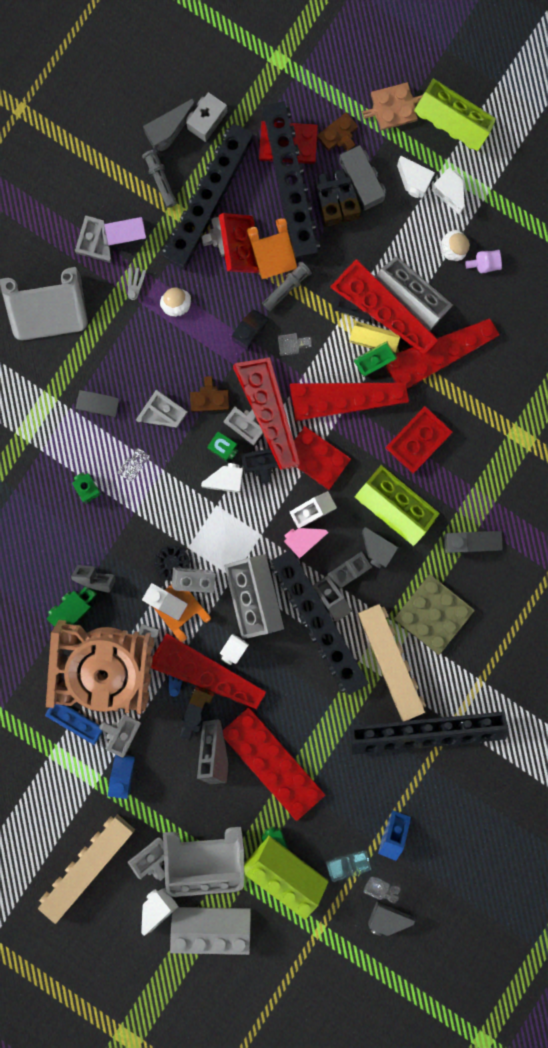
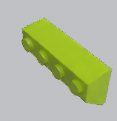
(455, 115)
(397, 505)
(286, 877)

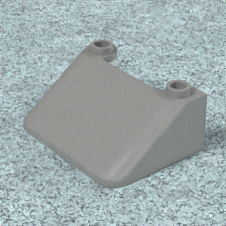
(46, 309)
(204, 865)

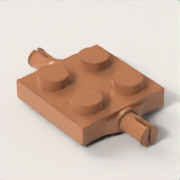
(393, 106)

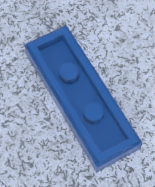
(75, 722)

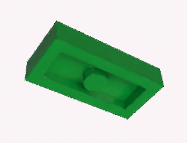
(375, 358)

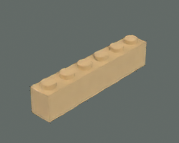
(391, 663)
(82, 872)

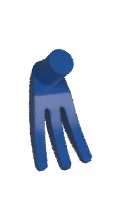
(174, 686)

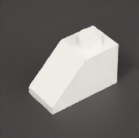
(414, 177)
(450, 190)
(225, 479)
(313, 509)
(164, 601)
(233, 649)
(156, 910)

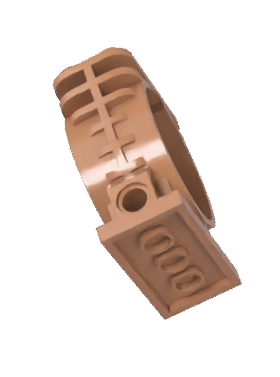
(94, 689)

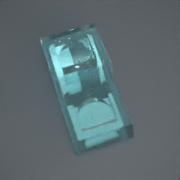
(348, 865)

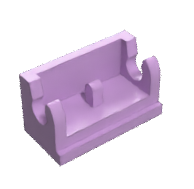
(125, 231)

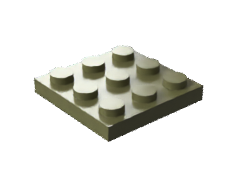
(434, 614)

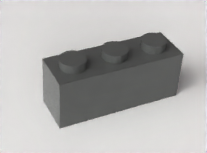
(363, 177)

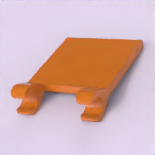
(273, 253)
(192, 608)

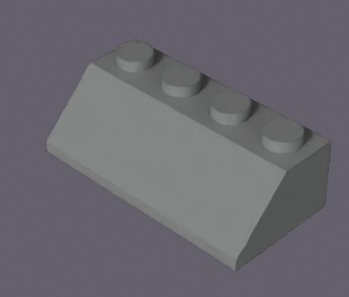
(414, 292)
(254, 596)
(210, 930)

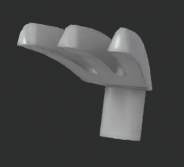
(133, 290)

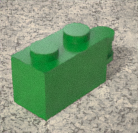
(72, 608)

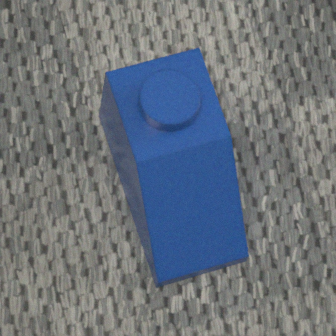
(121, 777)
(394, 835)

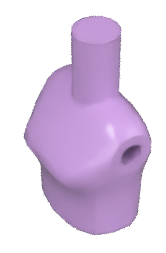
(486, 261)

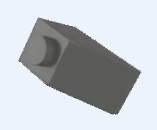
(378, 549)
(332, 598)
(388, 920)

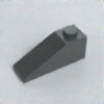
(166, 128)
(473, 541)
(213, 755)

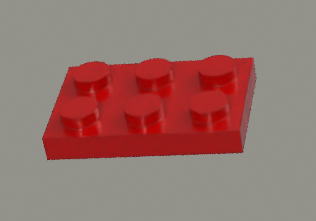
(305, 138)
(237, 244)
(418, 440)
(319, 458)

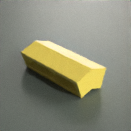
(372, 336)

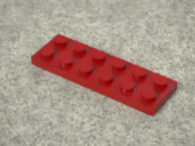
(272, 764)

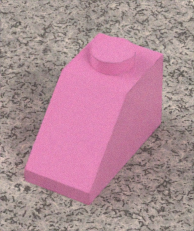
(303, 539)

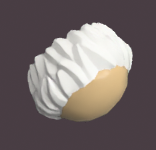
(455, 245)
(175, 302)

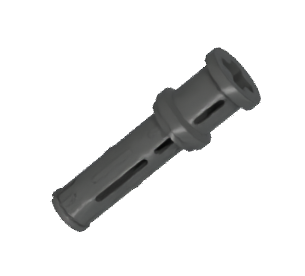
(157, 170)
(293, 280)

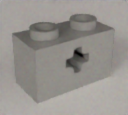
(205, 126)
(193, 580)

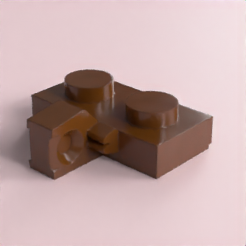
(339, 133)
(209, 398)

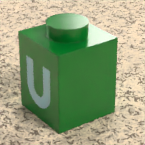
(223, 447)

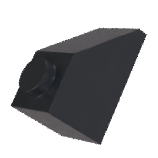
(249, 329)

